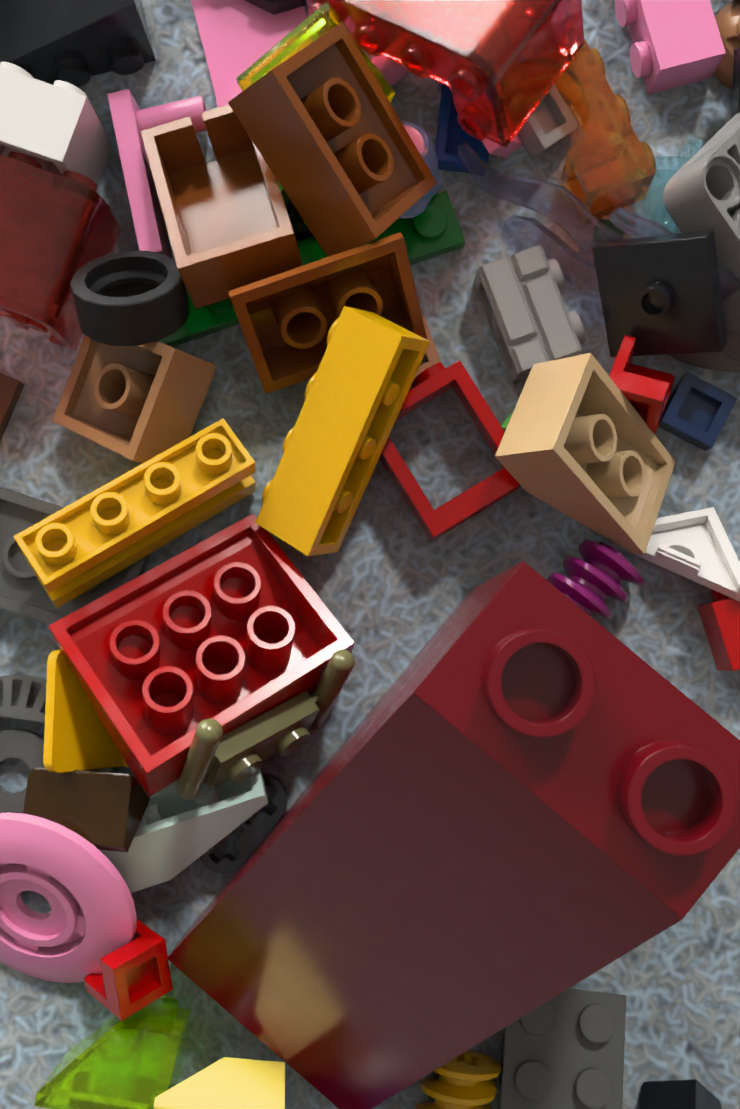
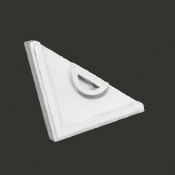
(696, 549)

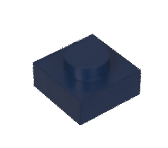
(696, 411)

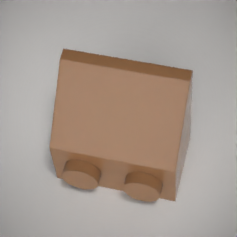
(134, 396)

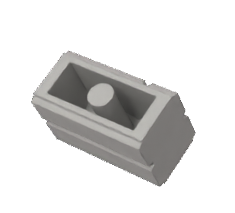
(528, 311)

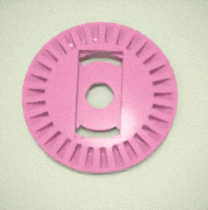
(86, 896)

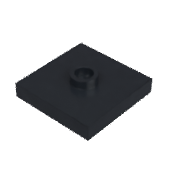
(662, 293)

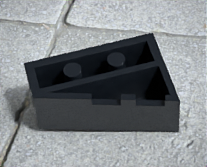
(74, 38)

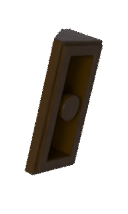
(93, 804)

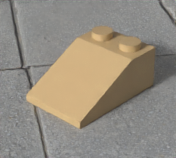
(587, 451)

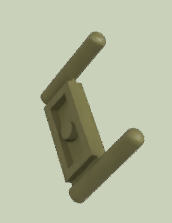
(283, 729)

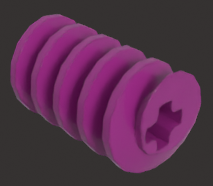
(596, 577)

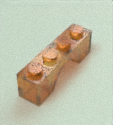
(608, 161)

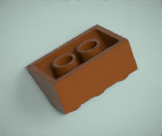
(334, 142)
(293, 311)

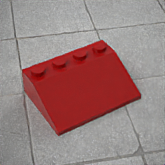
(198, 640)

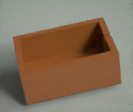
(220, 214)

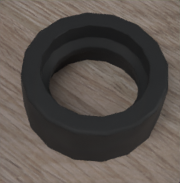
(129, 298)

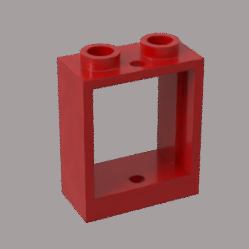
(437, 522)

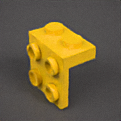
(72, 728)

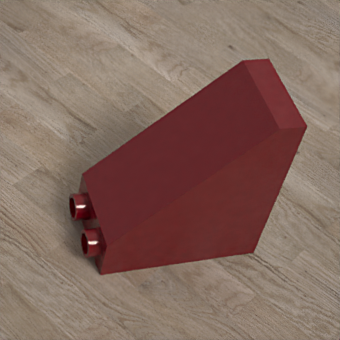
(471, 848)

